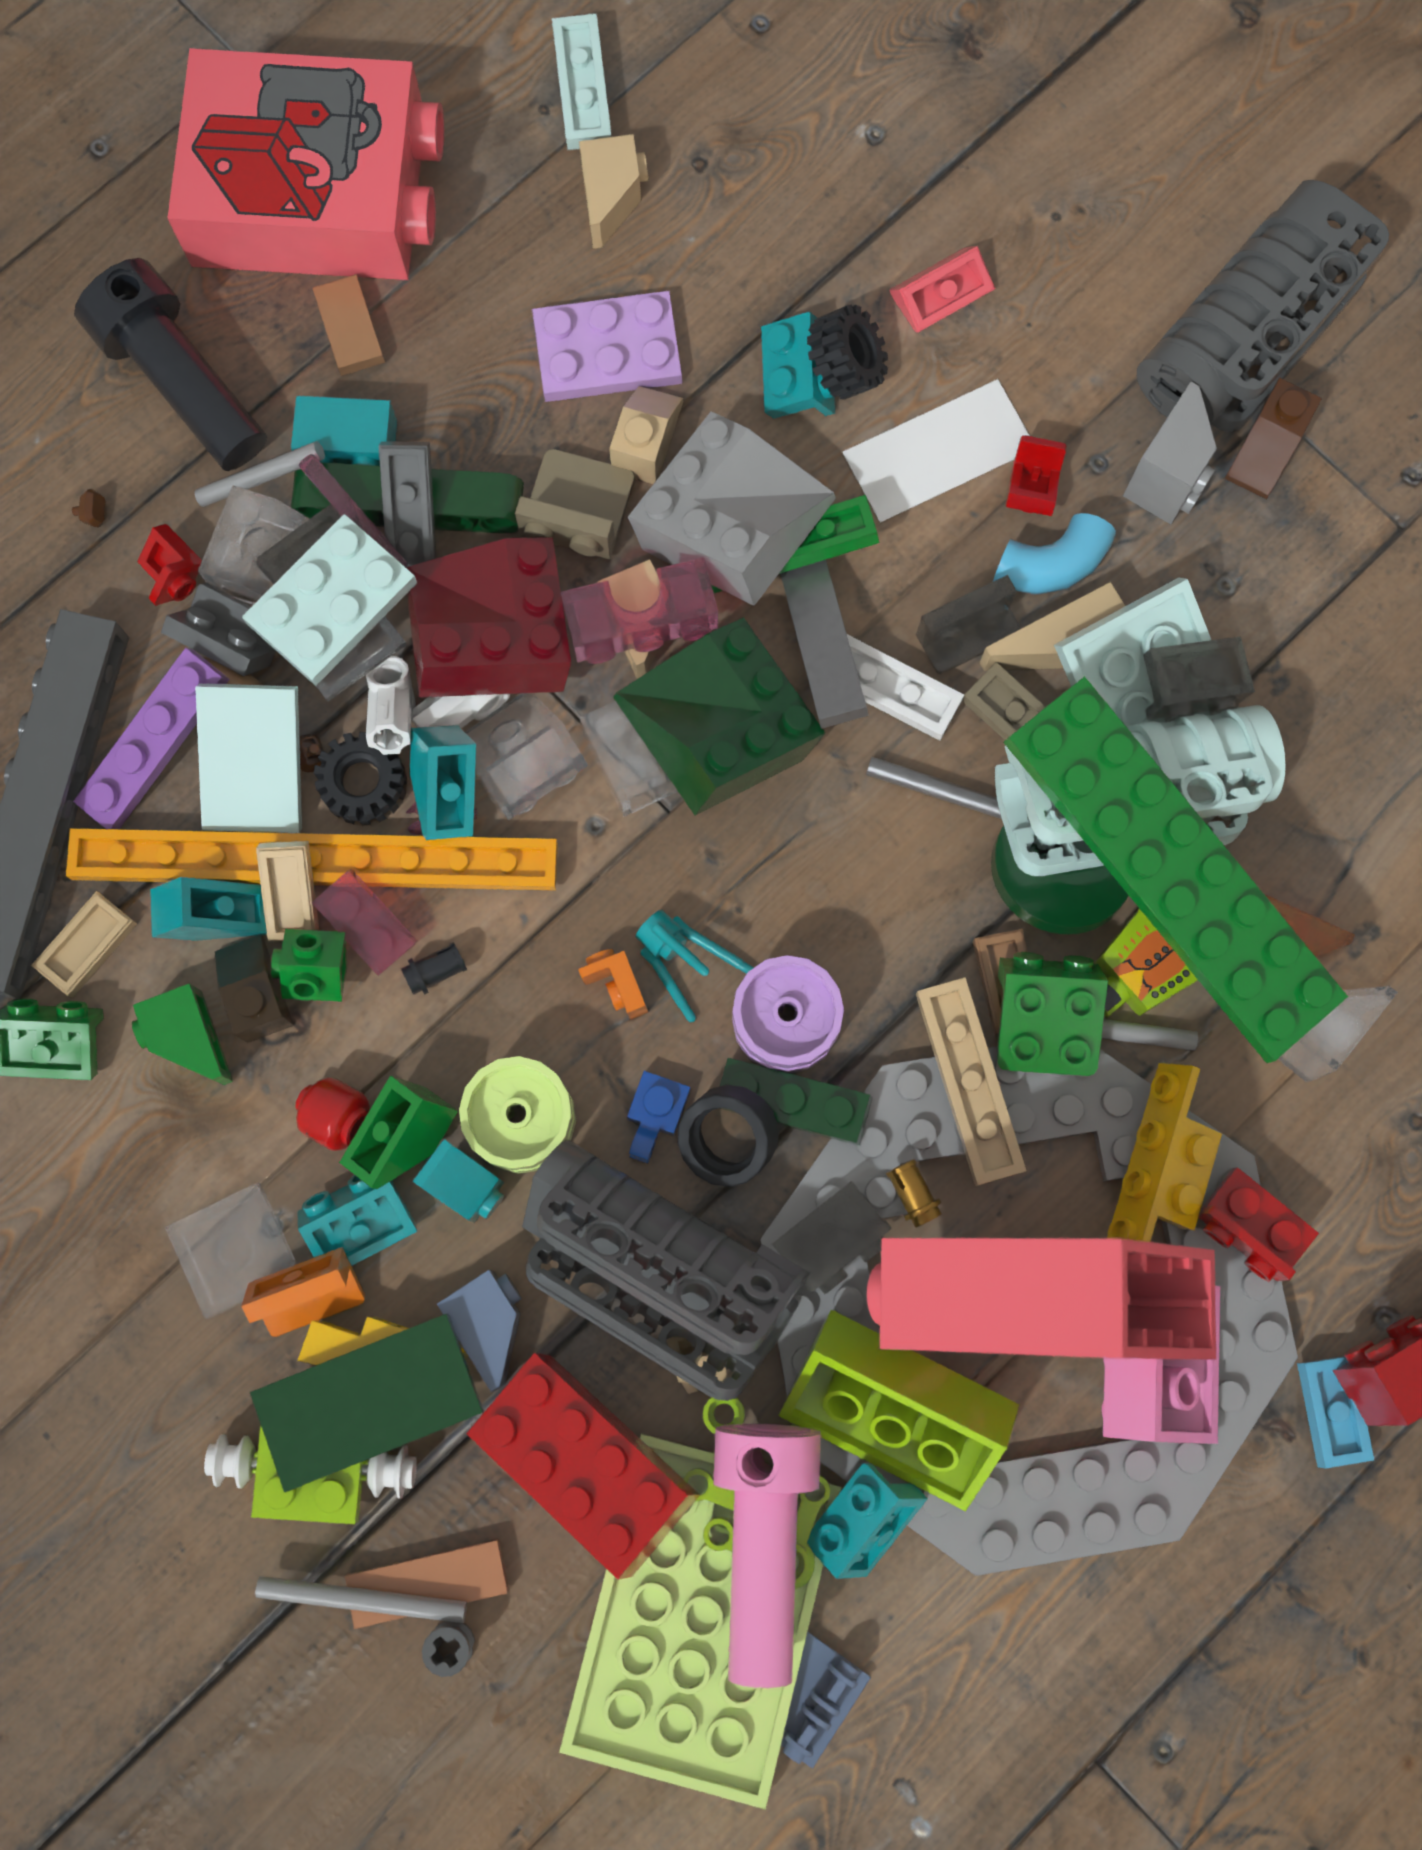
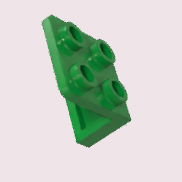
(1051, 1014)

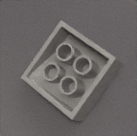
(733, 505)

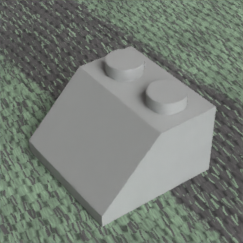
(1176, 461)

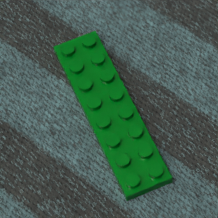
(1176, 870)

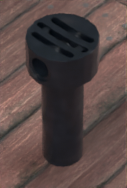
(133, 316)

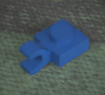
(657, 1109)

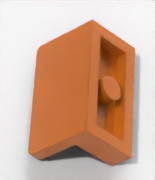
(303, 1293)

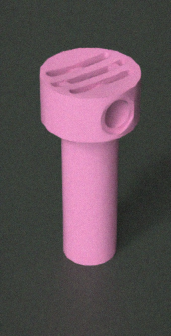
(764, 1542)

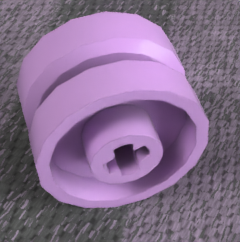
(817, 1014)

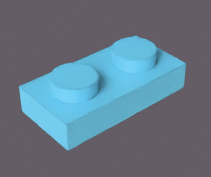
(1334, 1421)

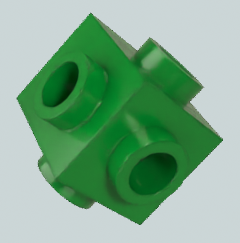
(311, 965)

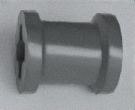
(448, 1665)

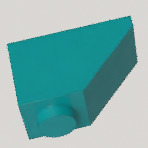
(443, 780)
(206, 910)
(460, 1183)

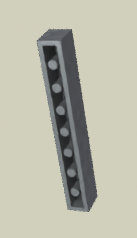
(47, 775)

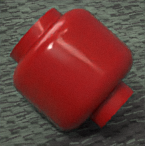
(331, 1113)

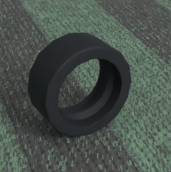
(701, 1158)

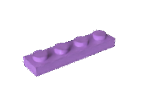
(148, 742)

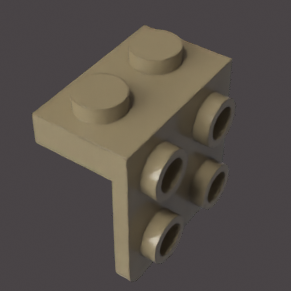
(576, 503)

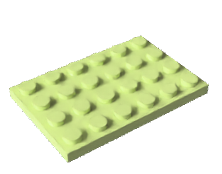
(658, 1662)

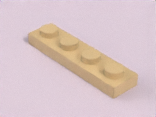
(970, 1082)

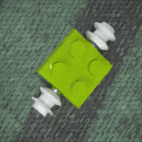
(326, 1500)

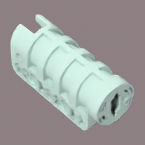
(1216, 761)

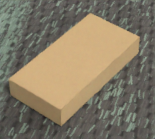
(287, 887)
(84, 944)

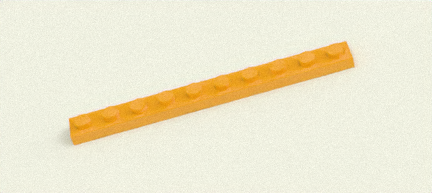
(374, 858)

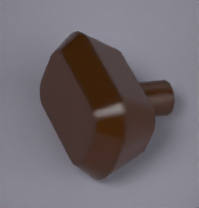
(91, 508)
(309, 751)

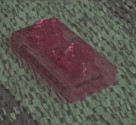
(365, 920)

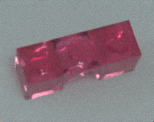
(604, 628)

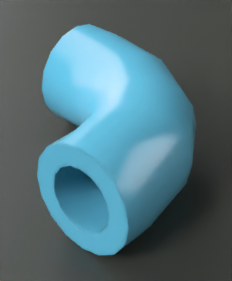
(1061, 563)

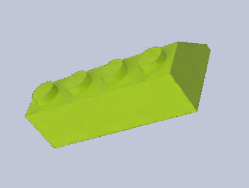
(900, 1411)

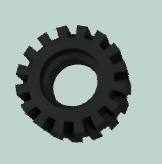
(847, 352)
(367, 806)

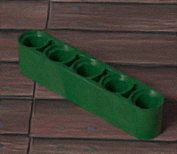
(460, 498)

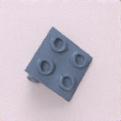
(820, 1700)

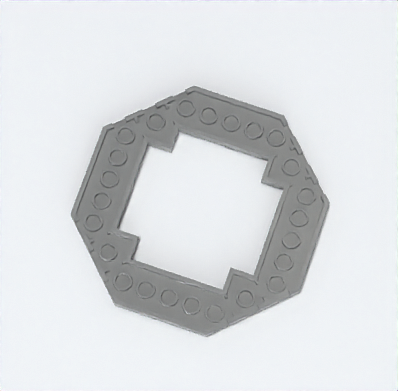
(1077, 1497)

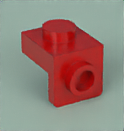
(1035, 475)
(170, 565)

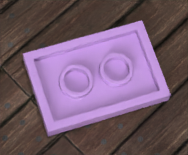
(607, 346)

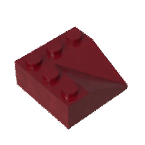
(490, 621)

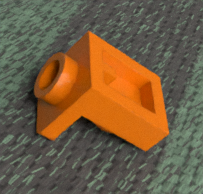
(623, 989)

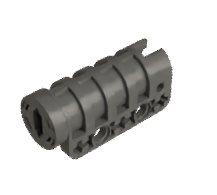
(1261, 301)

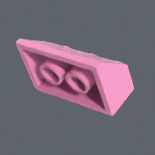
(1163, 1397)

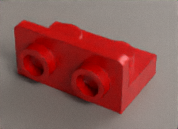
(1257, 1226)

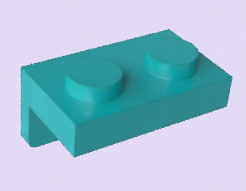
(788, 372)

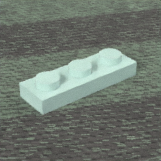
(581, 79)

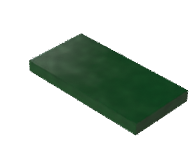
(366, 1402)

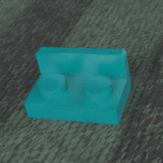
(356, 1219)
(863, 1523)

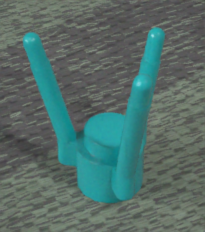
(667, 938)

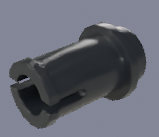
(433, 969)

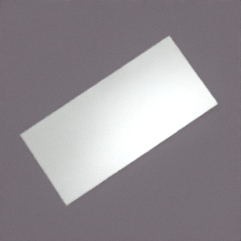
(937, 450)

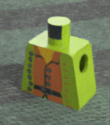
(1141, 968)

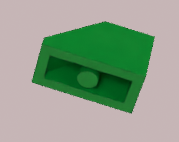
(182, 1032)
(397, 1132)

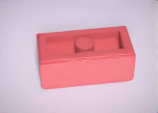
(943, 288)

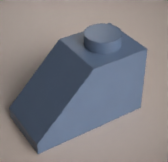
(486, 1324)

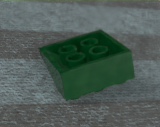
(720, 716)

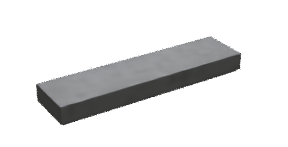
(824, 644)

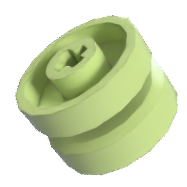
(490, 1104)

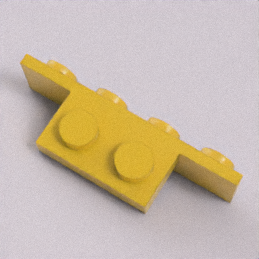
(1168, 1160)

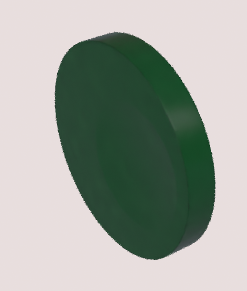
(1056, 902)

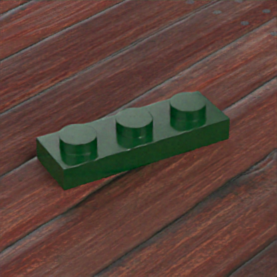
(803, 1101)

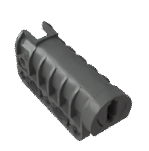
(657, 1266)

